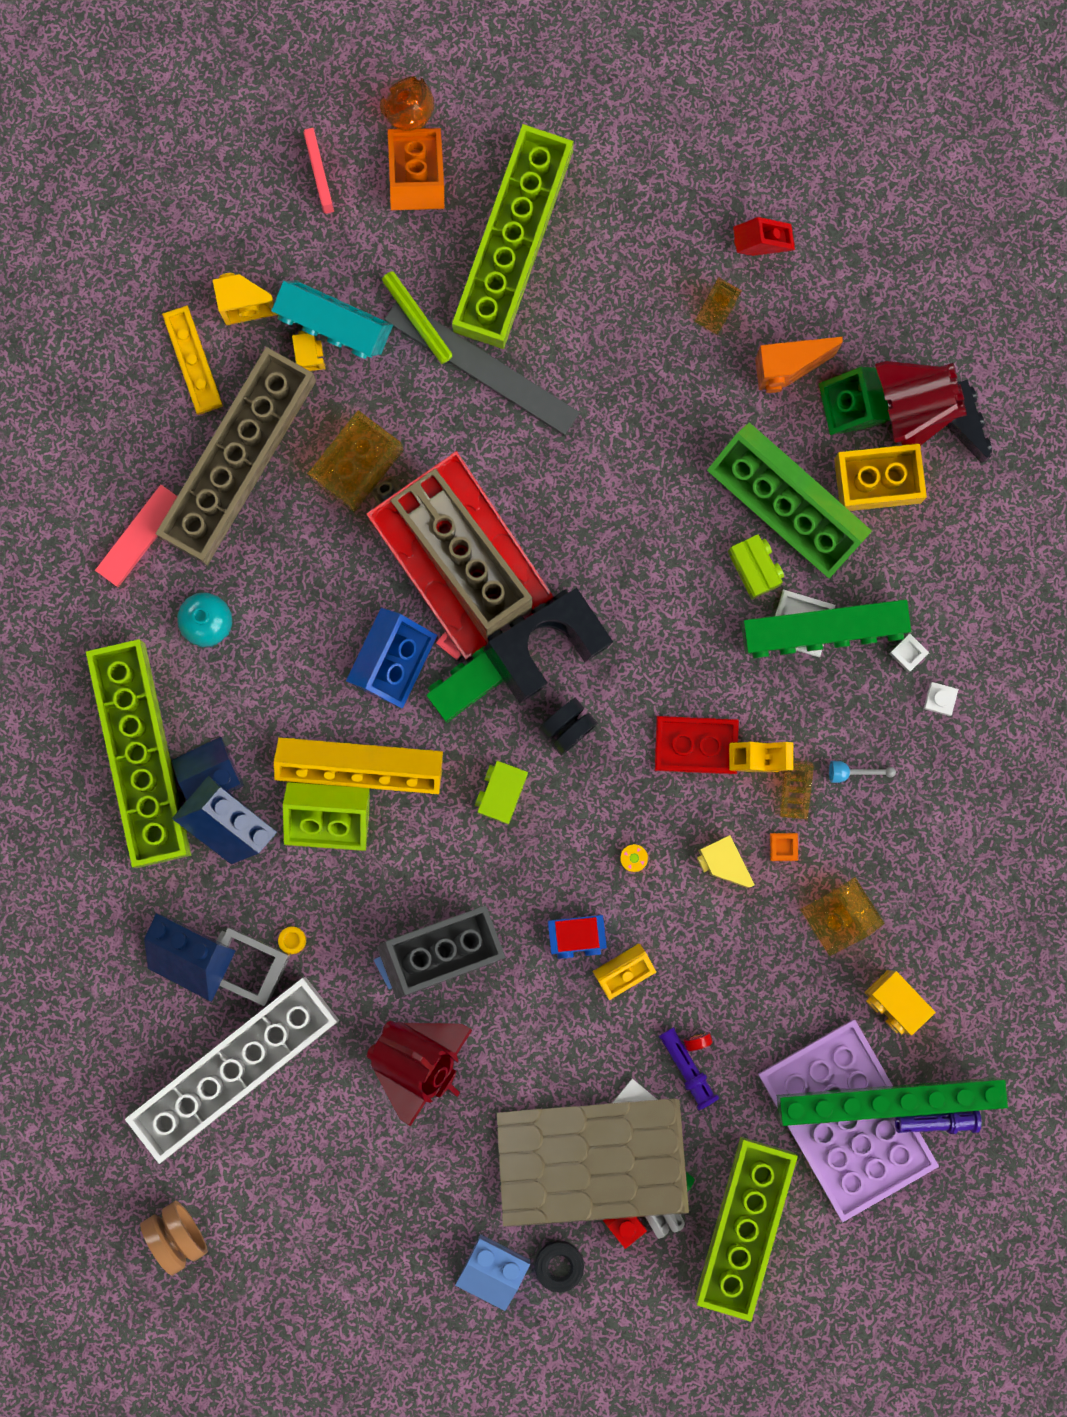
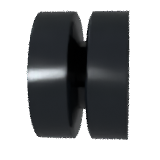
(567, 726)

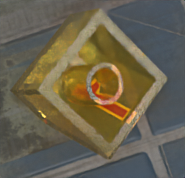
(842, 916)

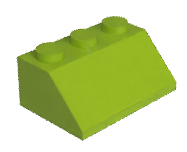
(326, 816)

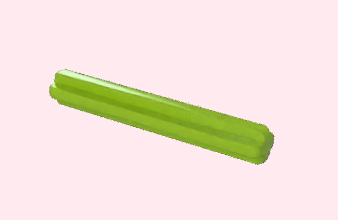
(417, 317)

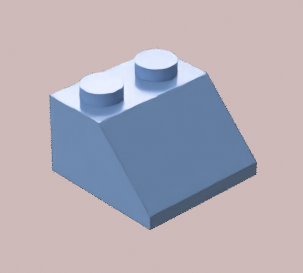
(493, 1272)

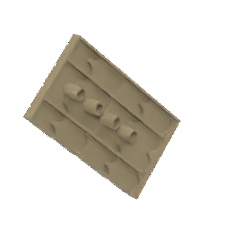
(592, 1162)

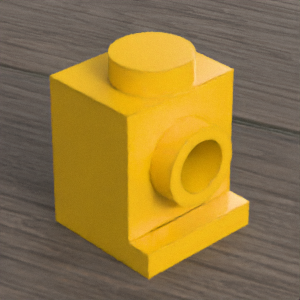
(308, 351)

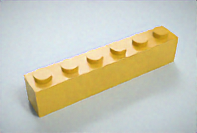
(358, 765)

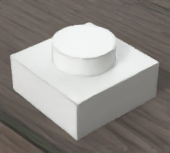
(909, 653)
(941, 699)

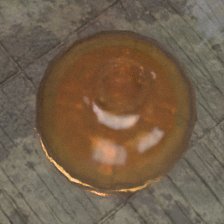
(408, 104)

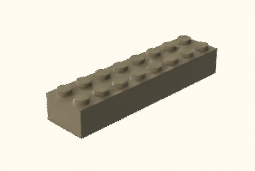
(236, 456)

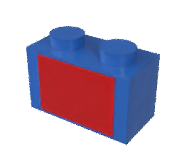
(577, 935)

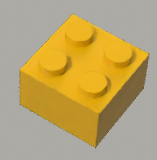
(899, 1002)

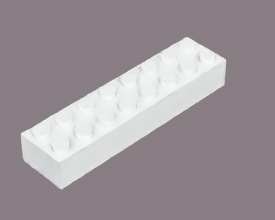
(232, 1070)

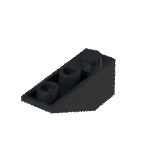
(969, 427)

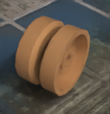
(173, 1238)

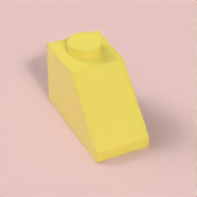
(725, 862)

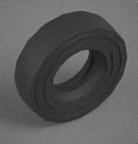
(553, 1283)

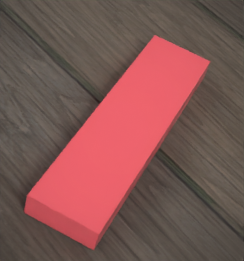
(136, 537)

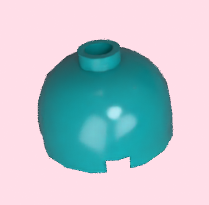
(204, 619)

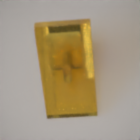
(718, 305)

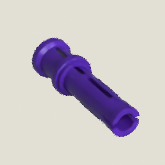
(695, 1080)
(940, 1122)

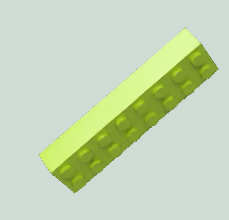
(513, 236)
(138, 753)

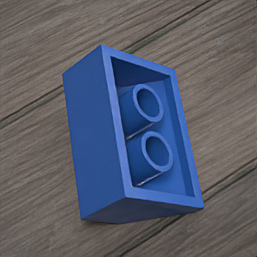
(391, 657)

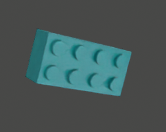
(332, 318)

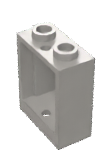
(273, 976)

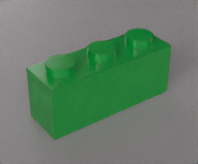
(464, 686)

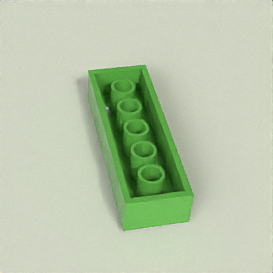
(789, 500)

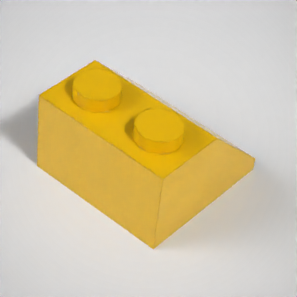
(241, 299)

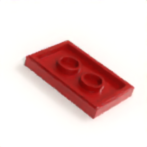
(694, 744)

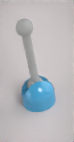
(840, 771)

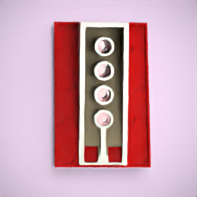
(459, 554)

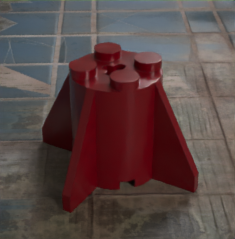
(920, 399)
(416, 1063)

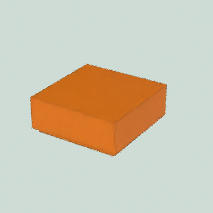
(783, 846)

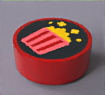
(698, 1041)

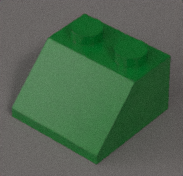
(854, 401)

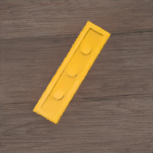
(192, 360)

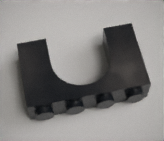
(566, 614)

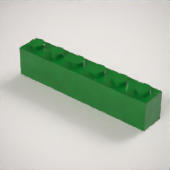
(826, 627)

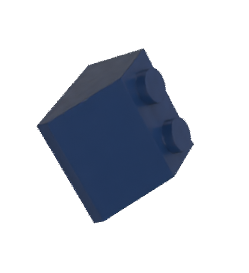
(207, 760)

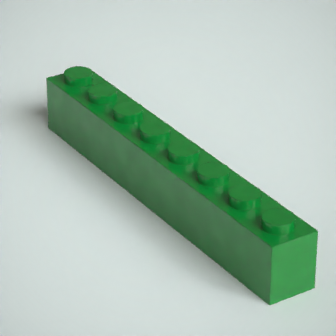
(892, 1101)

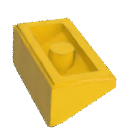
(624, 971)

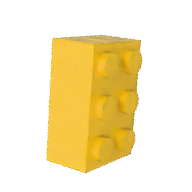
(880, 477)

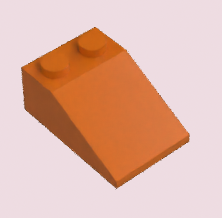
(416, 169)
(786, 362)

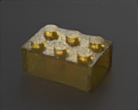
(355, 461)

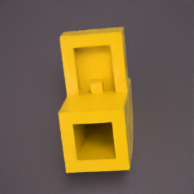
(761, 756)

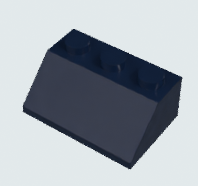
(224, 822)
(186, 956)

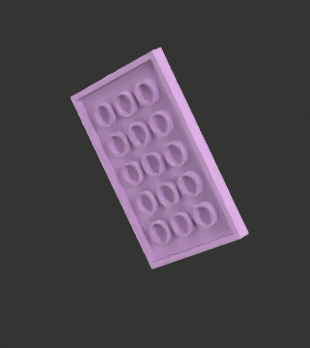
(857, 1158)

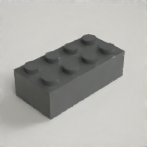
(440, 952)

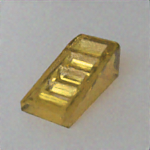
(802, 813)

